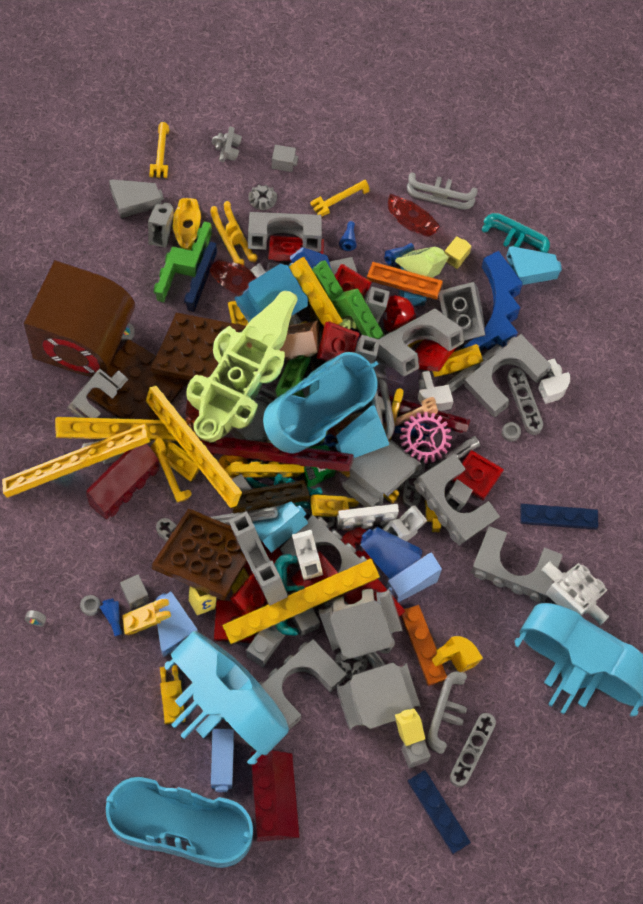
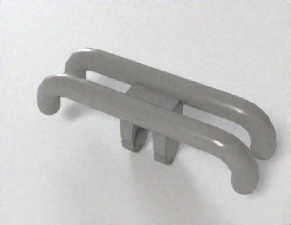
(440, 194)
(383, 406)
(439, 714)

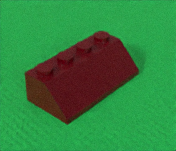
(122, 480)
(275, 797)

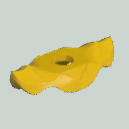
(186, 211)

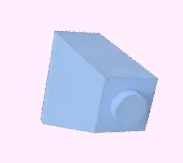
(415, 578)
(175, 628)
(222, 759)

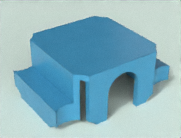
(266, 288)

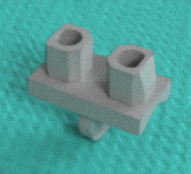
(224, 143)

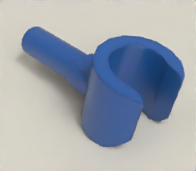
(327, 441)

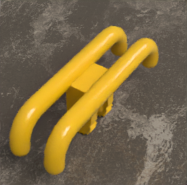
(232, 235)

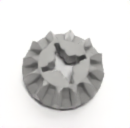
(262, 203)
(359, 667)

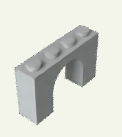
(266, 224)
(377, 303)
(432, 326)
(517, 352)
(459, 525)
(324, 536)
(261, 566)
(489, 567)
(309, 659)

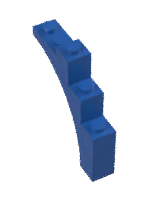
(504, 287)

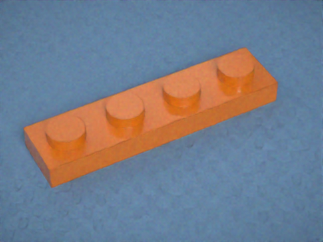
(404, 280)
(423, 644)

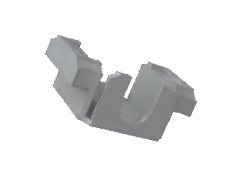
(98, 380)
(379, 474)
(362, 625)
(377, 696)

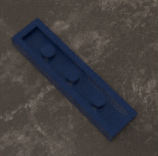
(197, 284)
(559, 516)
(438, 812)

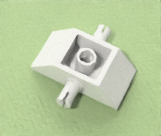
(576, 590)

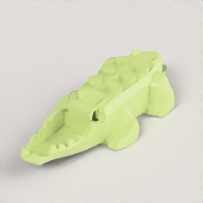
(229, 393)

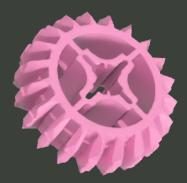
(430, 444)

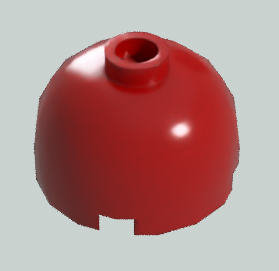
(399, 311)

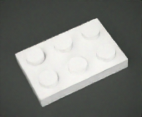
(366, 517)

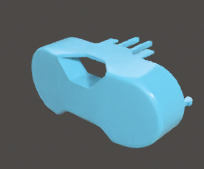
(334, 393)
(584, 656)
(227, 693)
(147, 813)

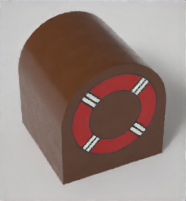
(77, 320)

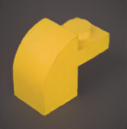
(461, 653)

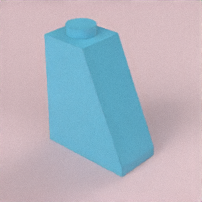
(533, 265)
(363, 434)
(277, 530)

